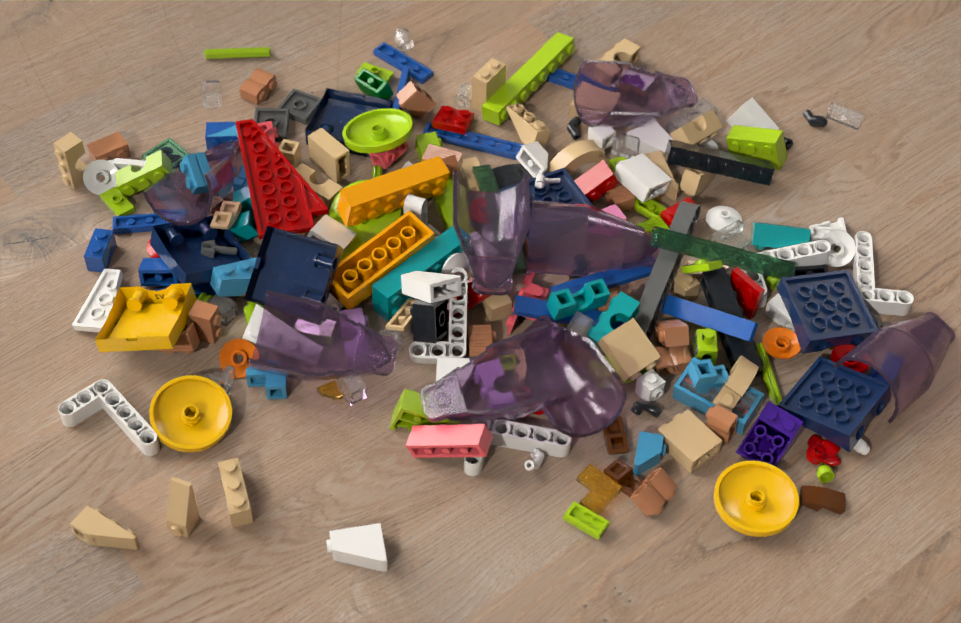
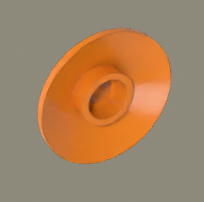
(781, 343)
(229, 354)

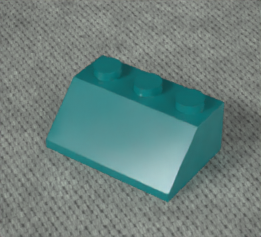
(777, 236)

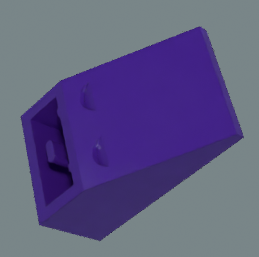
(771, 436)

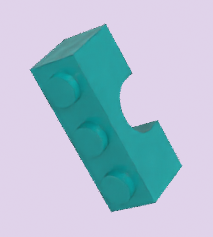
(245, 225)
(591, 296)
(621, 309)

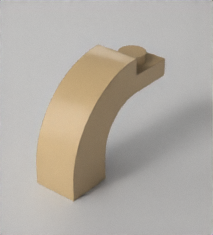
(577, 155)
(737, 383)

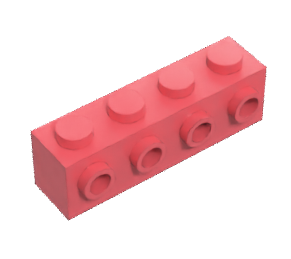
(449, 441)

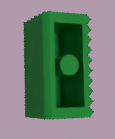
(373, 85)

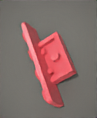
(532, 291)

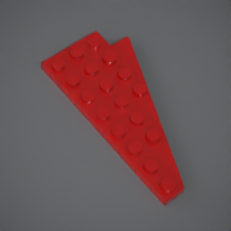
(275, 187)

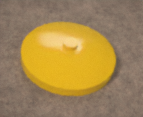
(190, 413)
(756, 498)

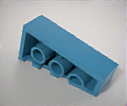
(232, 278)

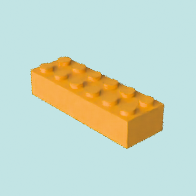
(390, 190)
(378, 257)

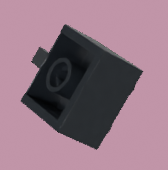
(429, 321)

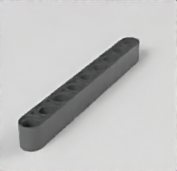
(665, 270)

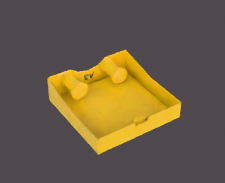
(147, 318)

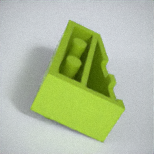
(758, 144)
(410, 412)

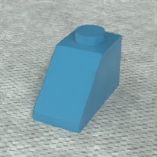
(648, 451)

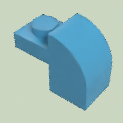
(706, 376)
(274, 384)

